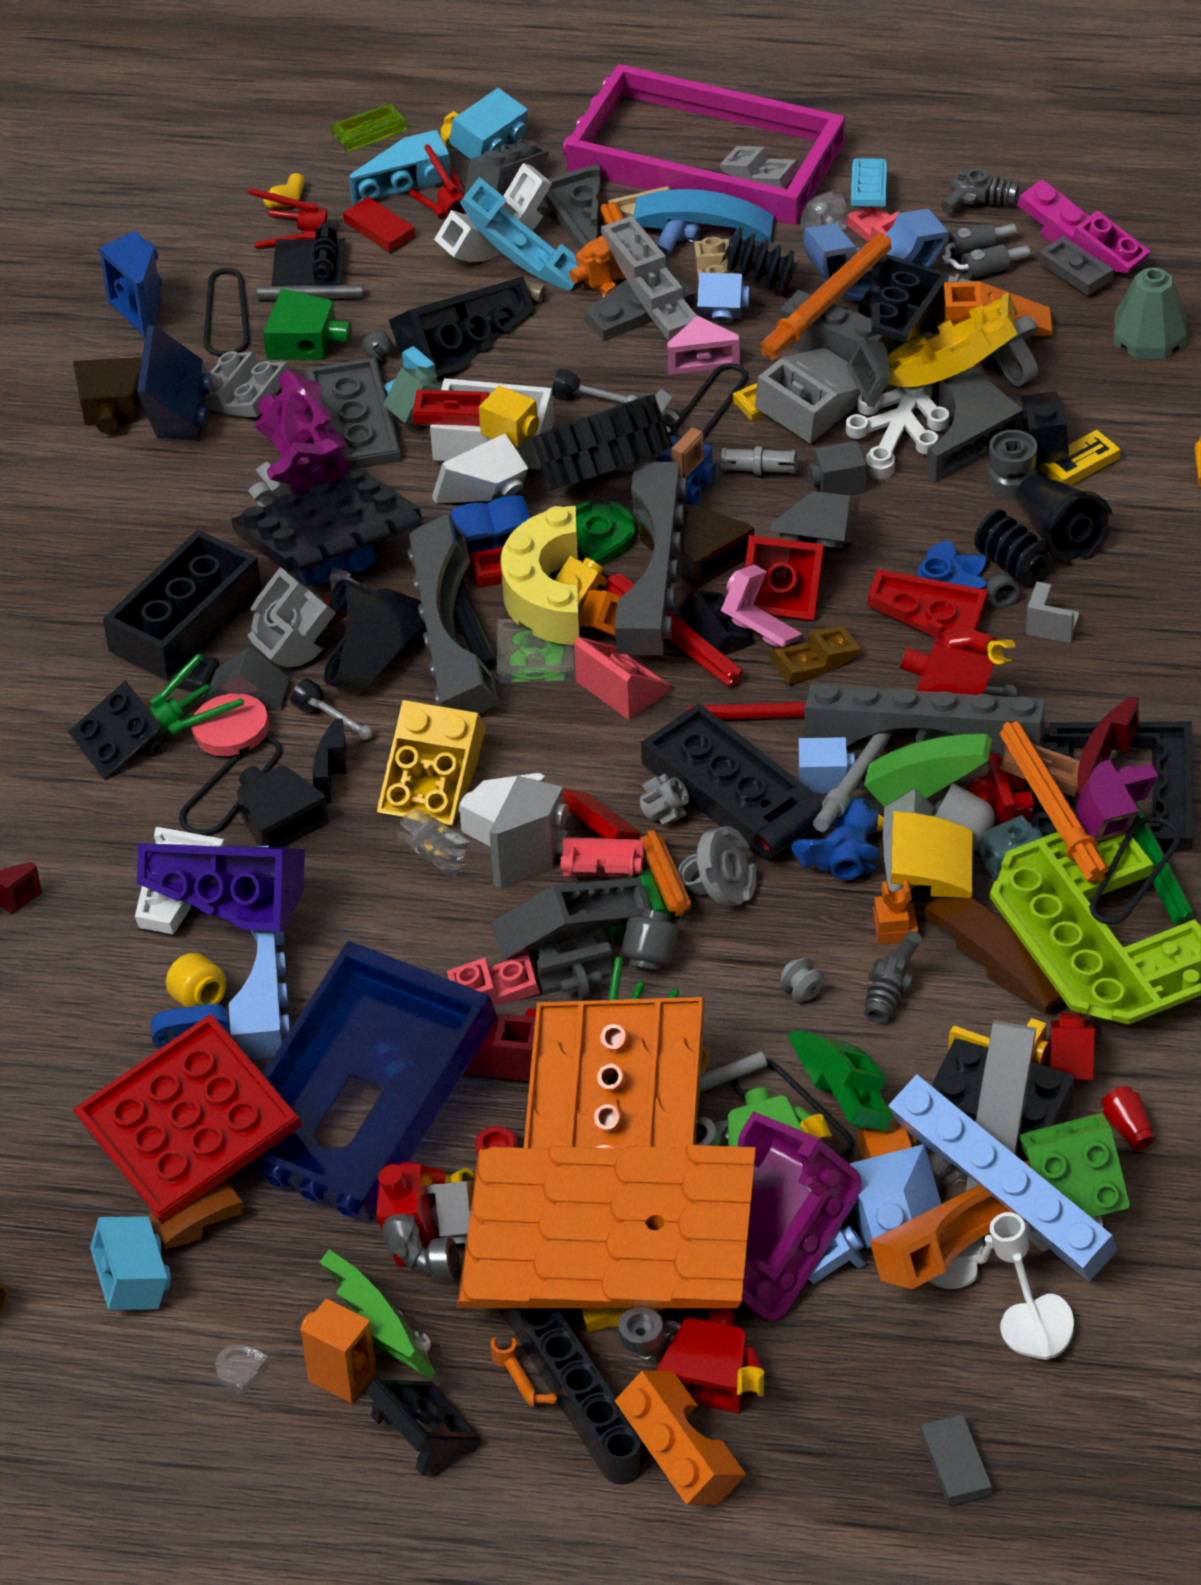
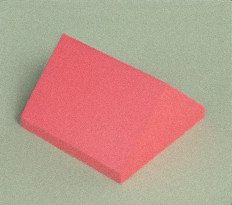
(617, 677)

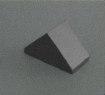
(253, 676)

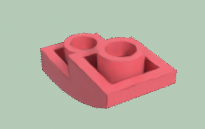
(502, 982)

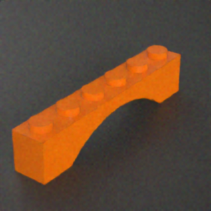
(935, 1238)

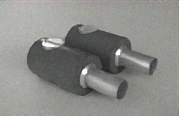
(979, 250)

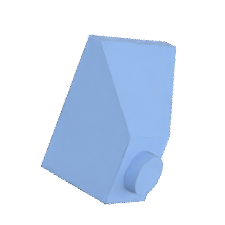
(893, 1191)

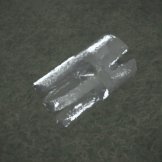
(433, 841)

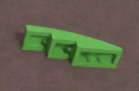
(388, 1326)

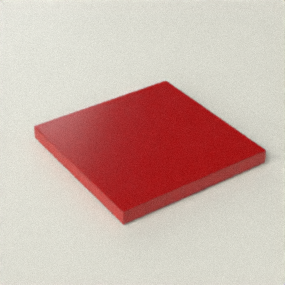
(187, 1118)

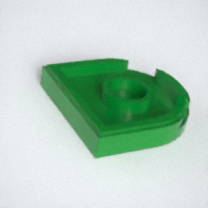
(603, 531)

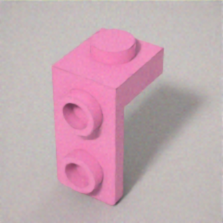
(743, 590)

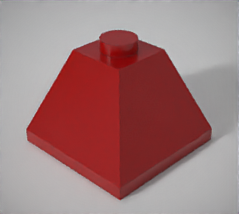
(791, 575)

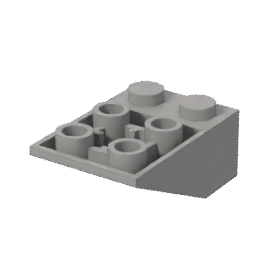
(807, 392)

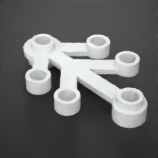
(880, 459)

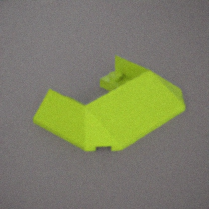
(1049, 911)

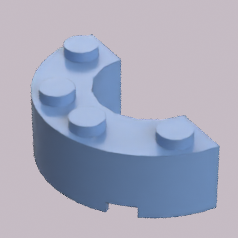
(914, 237)

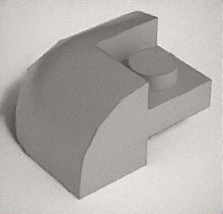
(288, 620)

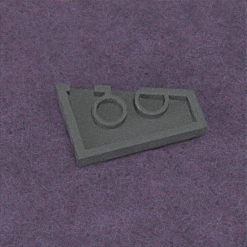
(623, 311)

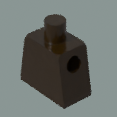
(108, 391)

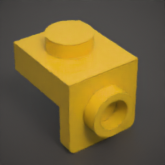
(584, 575)

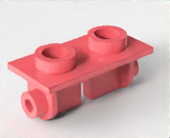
(602, 857)

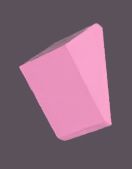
(702, 347)

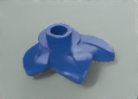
(947, 566)

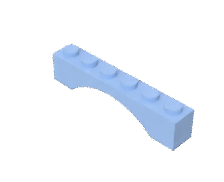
(256, 1008)
(1007, 1178)

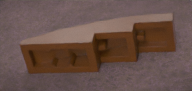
(996, 946)

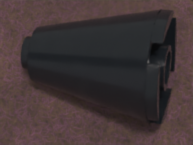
(1065, 516)

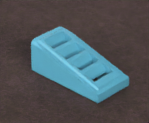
(869, 182)

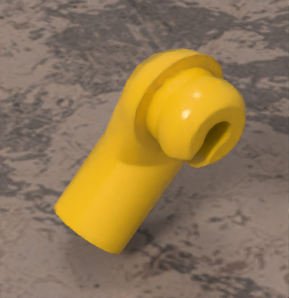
(292, 189)

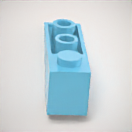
(400, 168)

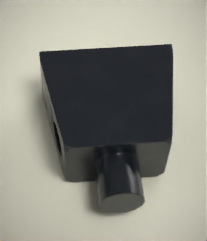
(279, 806)

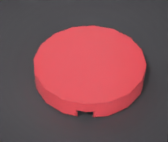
(234, 729)

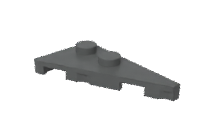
(575, 203)

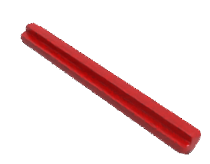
(688, 640)

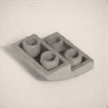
(242, 383)

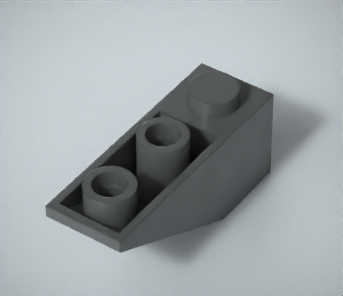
(502, 165)

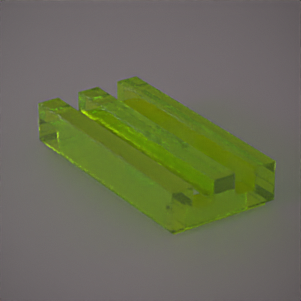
(368, 127)

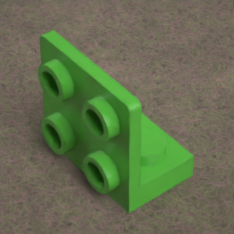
(1079, 1163)

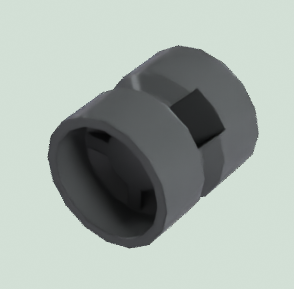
(1010, 462)

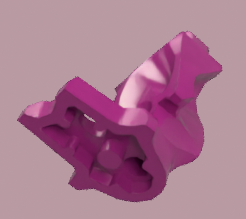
(291, 423)

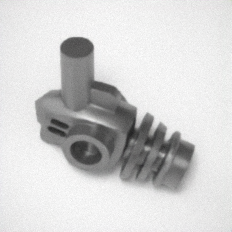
(977, 187)
(890, 980)

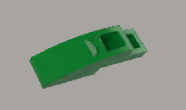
(848, 1074)

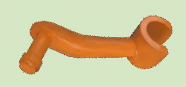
(508, 1359)

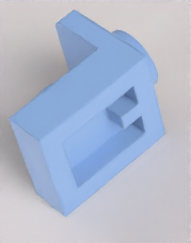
(842, 1248)

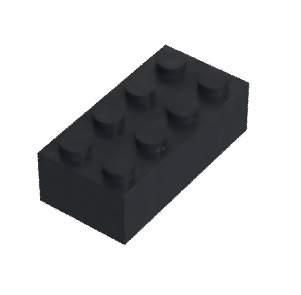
(182, 604)

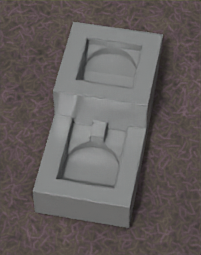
(753, 165)

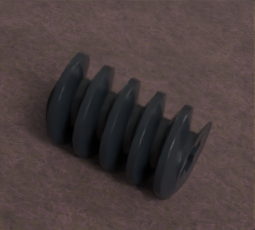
(760, 260)
(1013, 548)

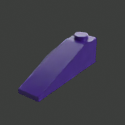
(237, 883)

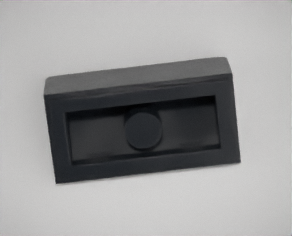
(705, 617)

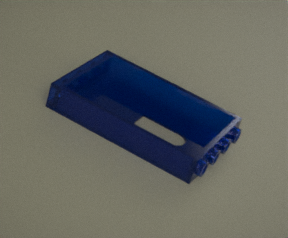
(389, 1029)

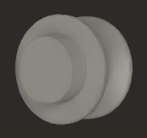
(802, 980)

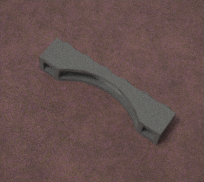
(440, 562)
(643, 611)
(866, 710)

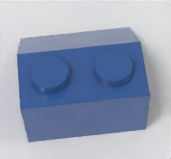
(132, 279)

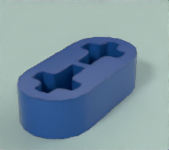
(172, 1023)

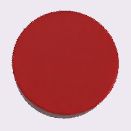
(495, 1137)

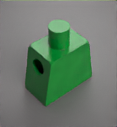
(302, 327)

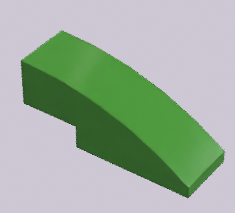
(926, 766)

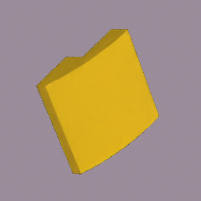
(931, 854)

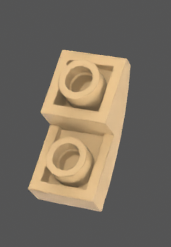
(710, 254)

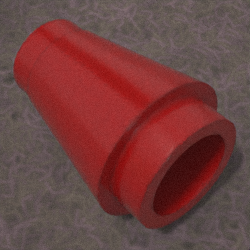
(1128, 1116)

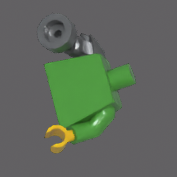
(759, 1100)

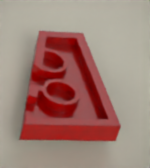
(927, 603)

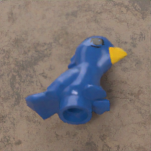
(847, 845)

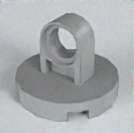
(1016, 352)
(721, 868)

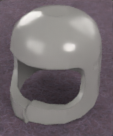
(966, 810)

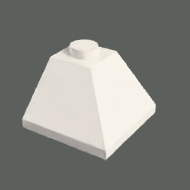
(481, 473)

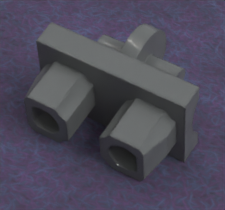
(576, 968)

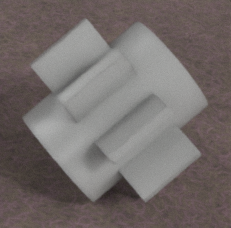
(664, 799)

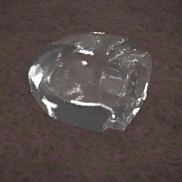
(825, 210)

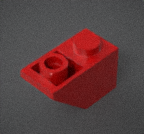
(1072, 1045)

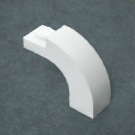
(523, 197)

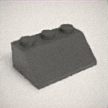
(835, 329)

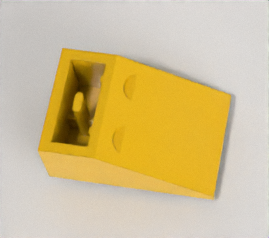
(431, 761)

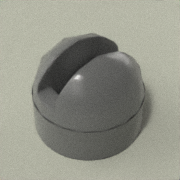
(378, 345)
(1002, 590)

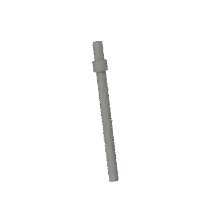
(839, 798)

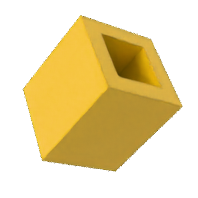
(509, 414)

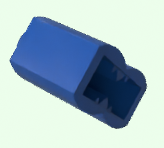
(491, 523)

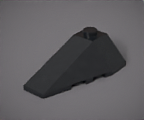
(905, 297)
(463, 325)

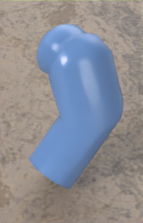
(675, 232)

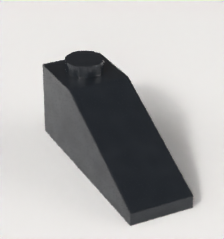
(1047, 424)

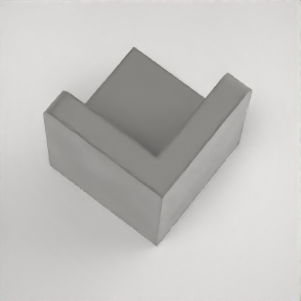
(1047, 620)

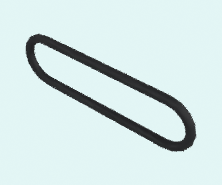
(702, 390)

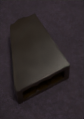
(709, 544)

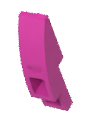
(1092, 233)

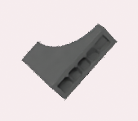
(976, 414)
(567, 913)

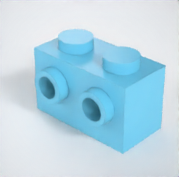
(489, 124)
(129, 1263)

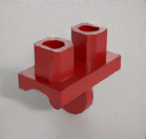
(997, 789)

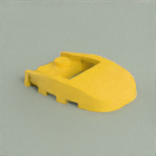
(955, 346)

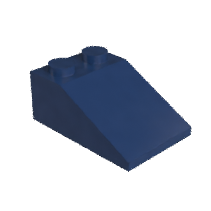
(173, 387)

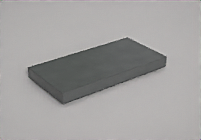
(356, 400)

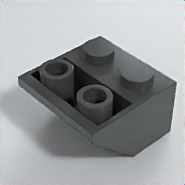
(822, 516)

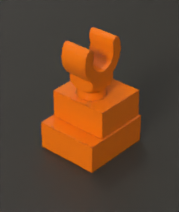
(893, 914)

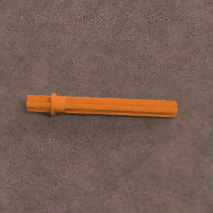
(789, 329)
(1080, 845)

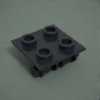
(310, 260)
(117, 731)

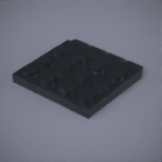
(327, 521)

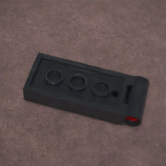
(733, 781)

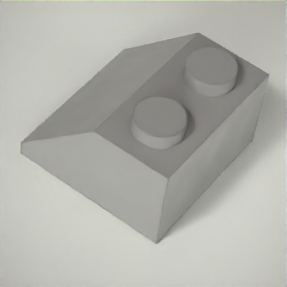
(528, 831)

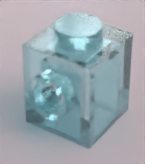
(1005, 838)

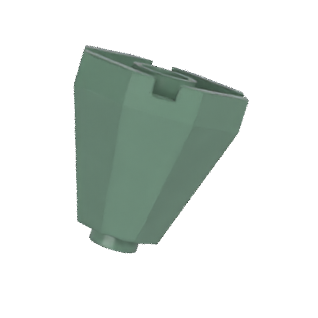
(1151, 316)

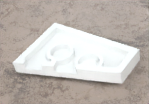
(156, 910)

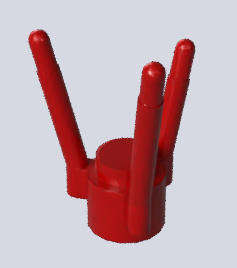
(448, 195)
(307, 217)

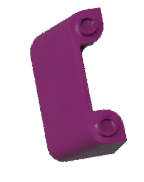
(795, 1211)

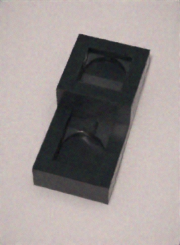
(330, 758)

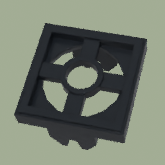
(400, 1405)

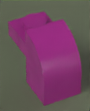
(1108, 798)

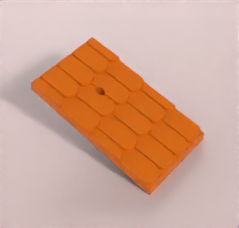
(658, 1065)
(608, 1227)

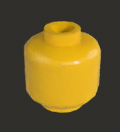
(195, 981)

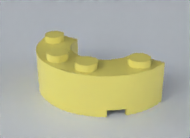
(527, 560)

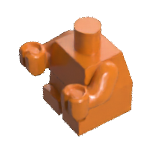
(596, 266)

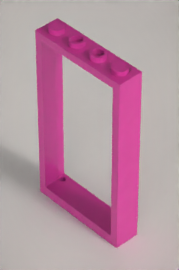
(716, 102)

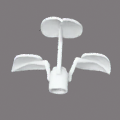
(1030, 1328)

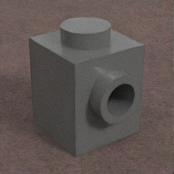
(839, 469)

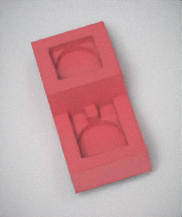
(870, 221)

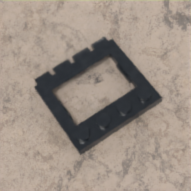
(1170, 758)

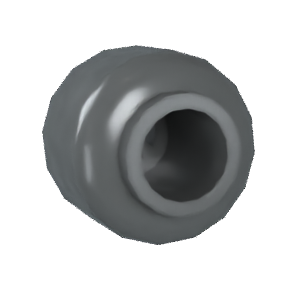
(650, 940)

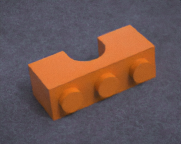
(696, 1466)

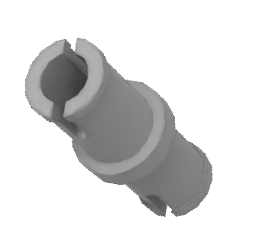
(759, 460)

